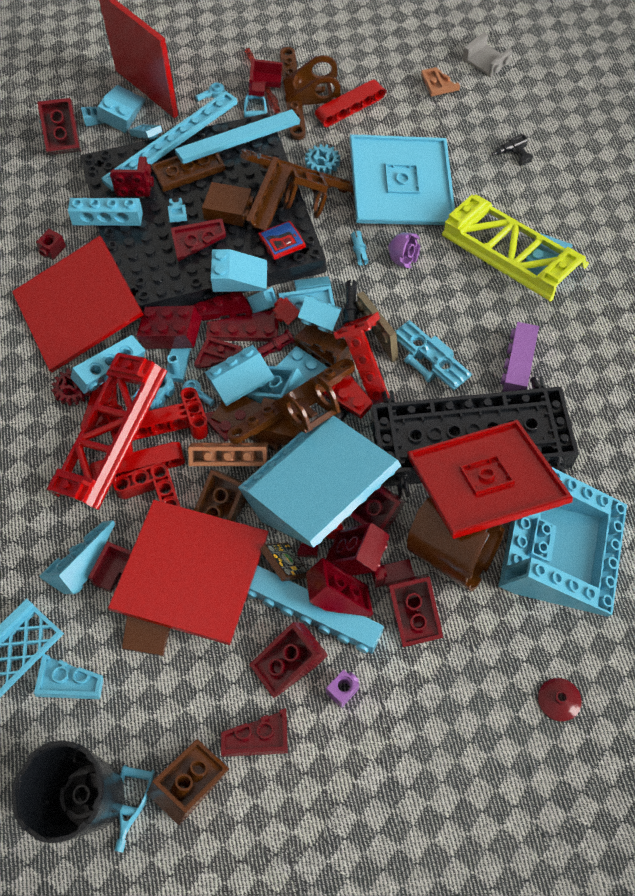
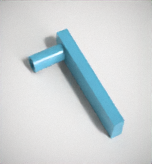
(178, 364)

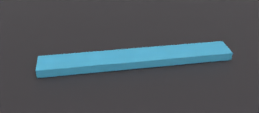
(237, 136)

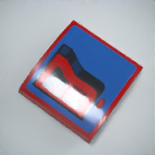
(282, 240)

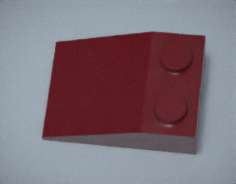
(337, 590)
(415, 610)
(288, 659)

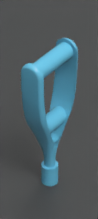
(254, 113)
(129, 810)

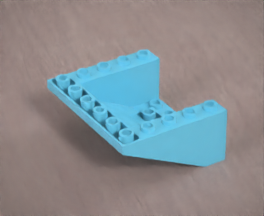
(317, 481)
(568, 551)

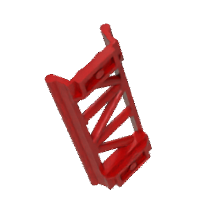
(122, 370)

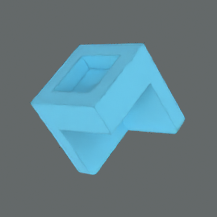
(262, 300)

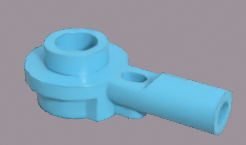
(214, 91)
(196, 385)

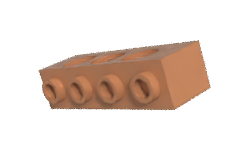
(228, 454)

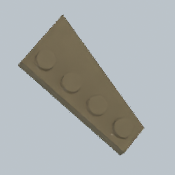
(383, 330)

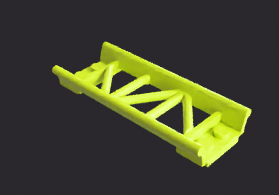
(465, 220)

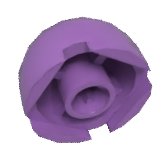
(404, 249)

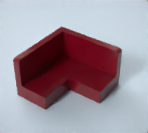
(264, 74)
(109, 566)

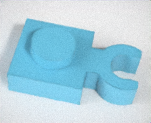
(177, 211)

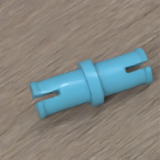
(359, 248)

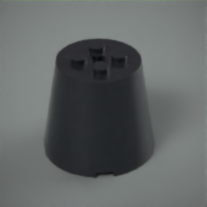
(53, 791)

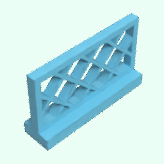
(15, 623)

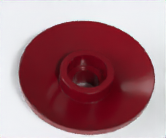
(552, 706)

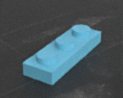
(146, 131)

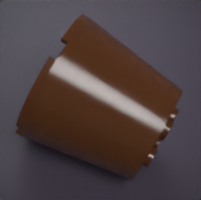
(457, 558)

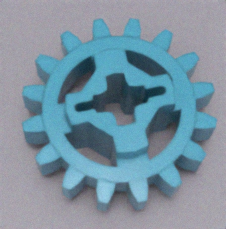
(322, 159)

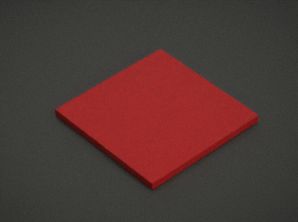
(139, 54)
(76, 304)
(488, 478)
(189, 572)

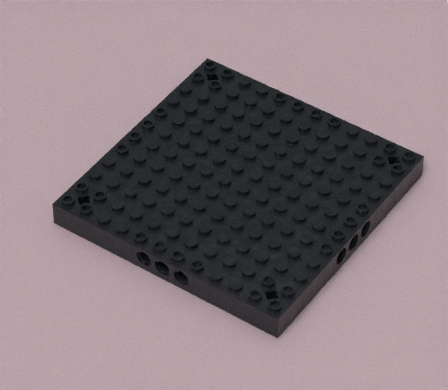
(148, 251)

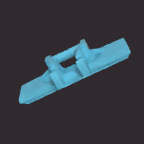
(435, 352)

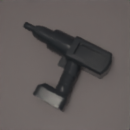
(516, 145)

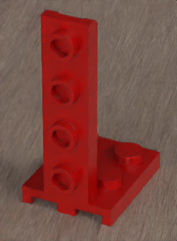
(363, 356)

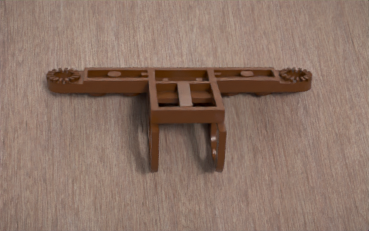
(301, 86)
(317, 181)
(297, 402)

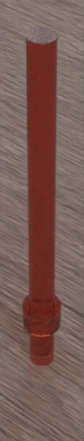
(272, 100)

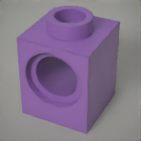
(341, 697)

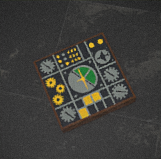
(284, 561)

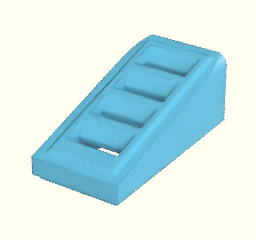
(90, 116)

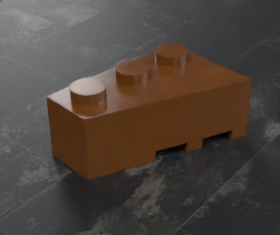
(322, 345)

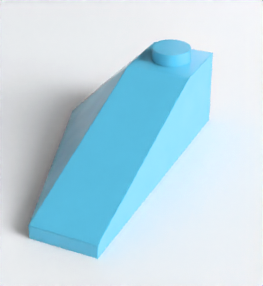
(73, 570)

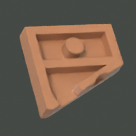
(437, 82)

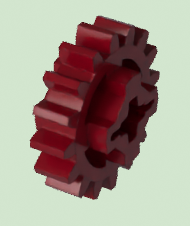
(64, 390)

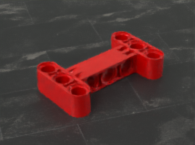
(171, 418)

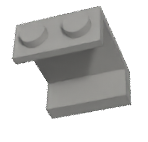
(485, 57)

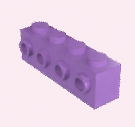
(520, 358)

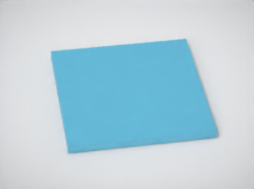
(401, 180)

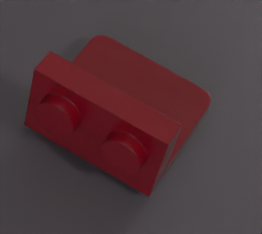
(133, 182)

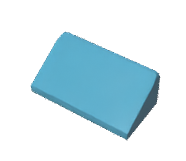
(311, 283)

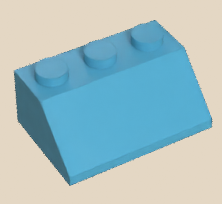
(239, 375)

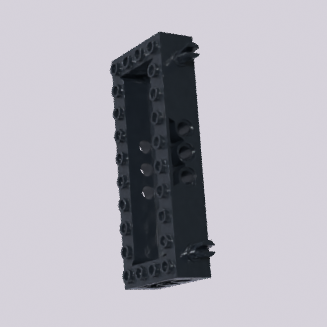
(434, 418)

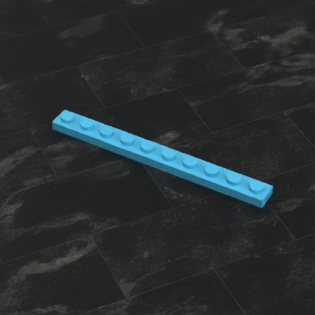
(177, 134)

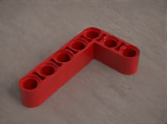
(151, 483)

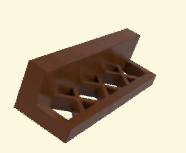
(269, 195)

